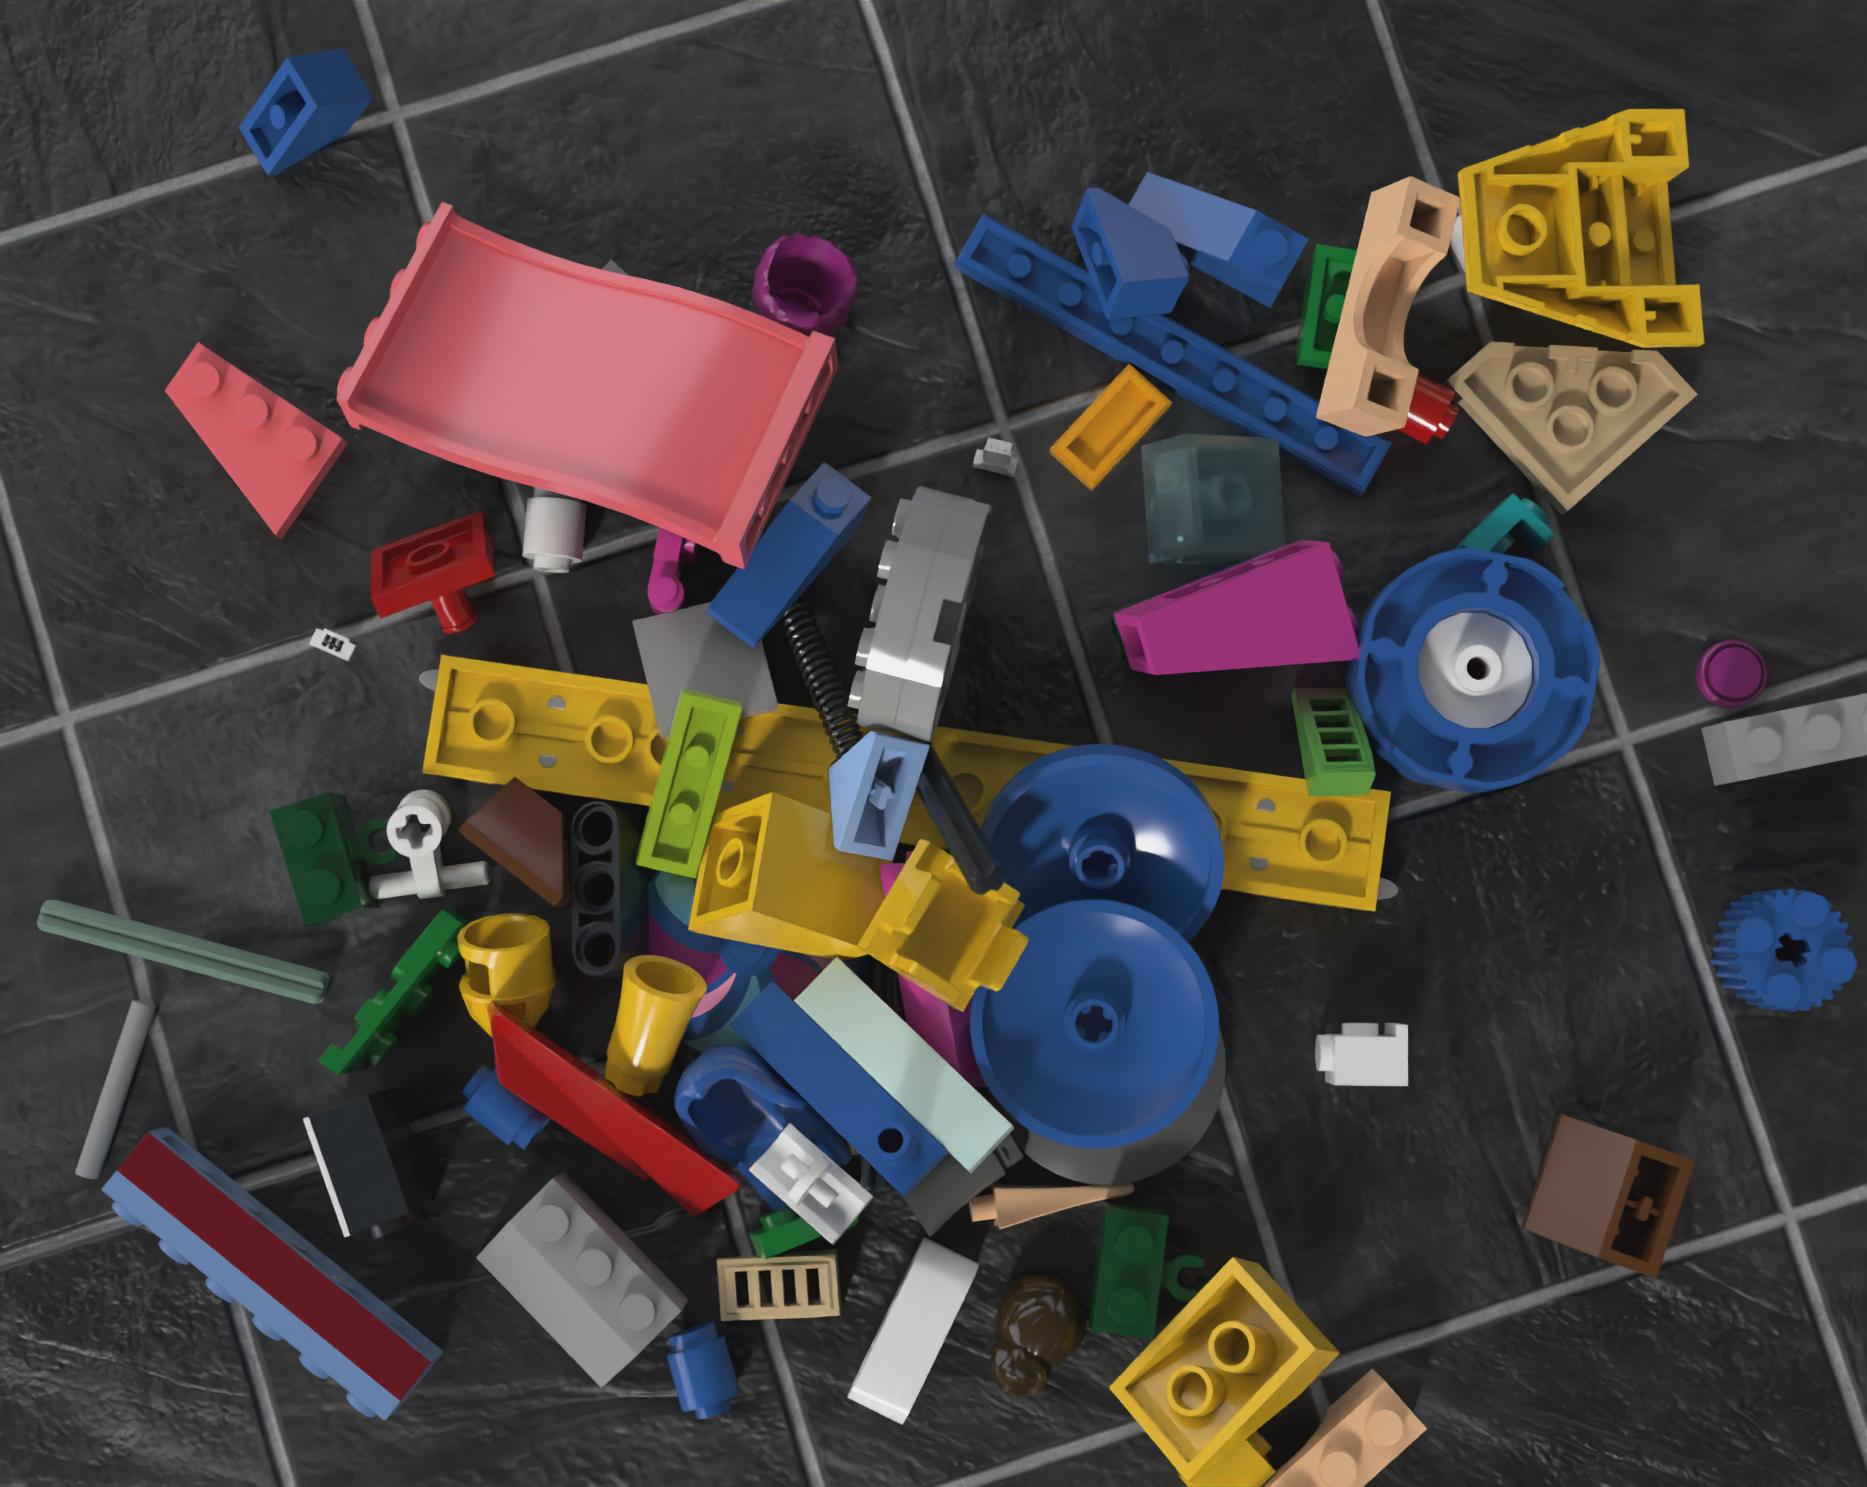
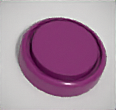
(1731, 674)

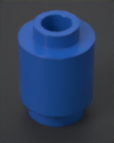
(502, 1110)
(702, 1370)

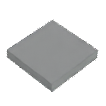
(701, 655)

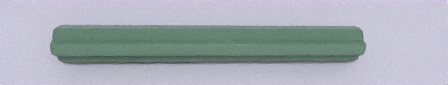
(183, 951)

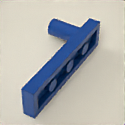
(839, 1089)

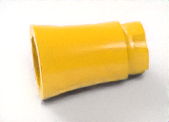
(651, 1021)

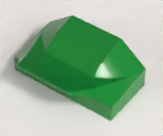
(1323, 304)

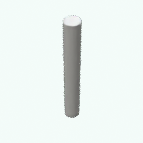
(115, 1089)

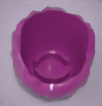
(805, 284)

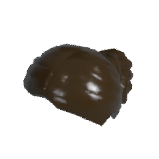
(1035, 1330)

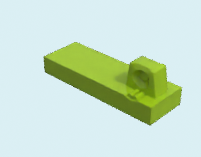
(688, 782)

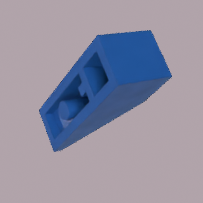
(1223, 236)
(790, 554)

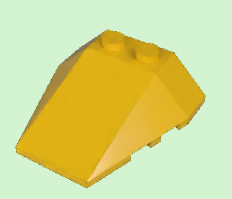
(1586, 229)

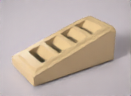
(827, 1305)

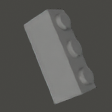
(582, 1278)

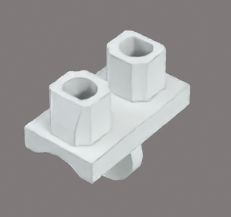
(811, 1184)

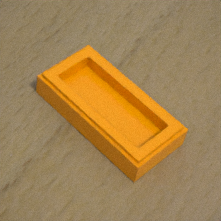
(1110, 427)

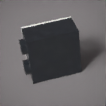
(370, 1164)

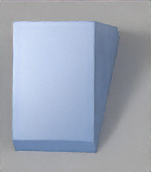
(874, 793)

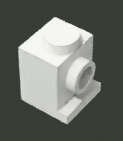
(1364, 1056)

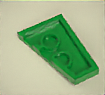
(387, 1009)

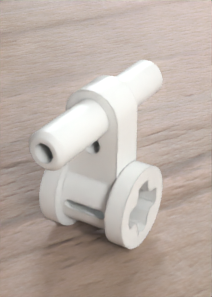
(428, 874)

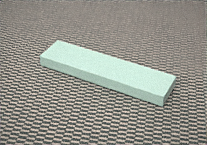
(904, 1065)

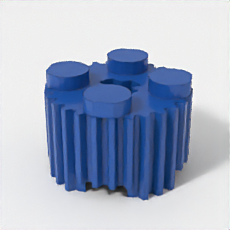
(1815, 950)

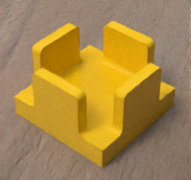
(943, 931)

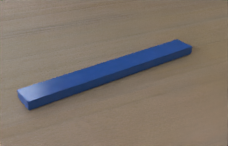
(1170, 355)

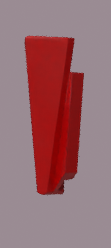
(604, 1116)

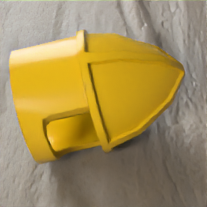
(507, 964)

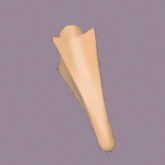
(1019, 1203)

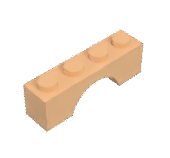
(1400, 243)
(1354, 1440)

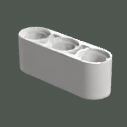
(913, 1331)

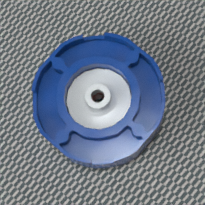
(1529, 661)

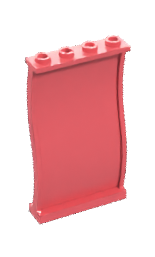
(590, 384)

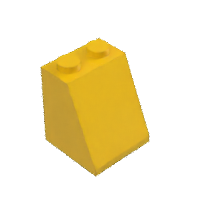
(782, 883)

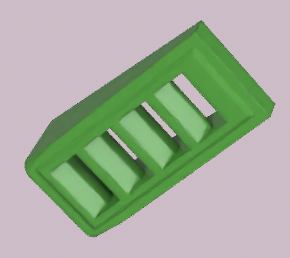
(1332, 777)

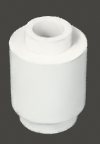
(554, 531)

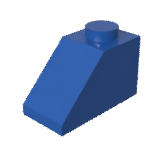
(304, 108)
(1128, 257)

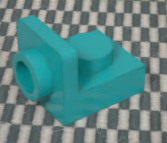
(1512, 514)

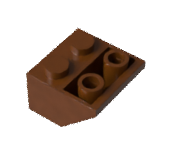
(1608, 1195)

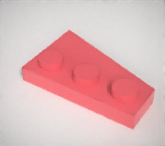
(256, 435)

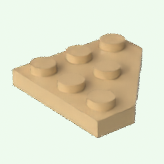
(1568, 409)

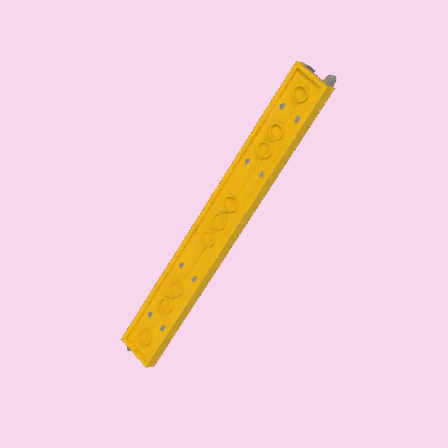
(605, 745)

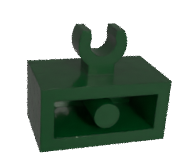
(328, 857)
(1133, 1270)

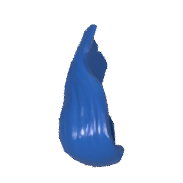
(741, 1106)

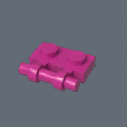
(664, 587)

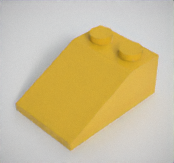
(1222, 1367)

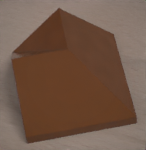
(526, 839)

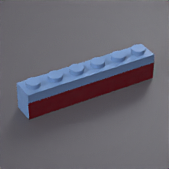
(271, 1272)

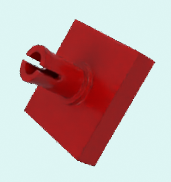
(435, 569)

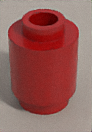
(1429, 410)

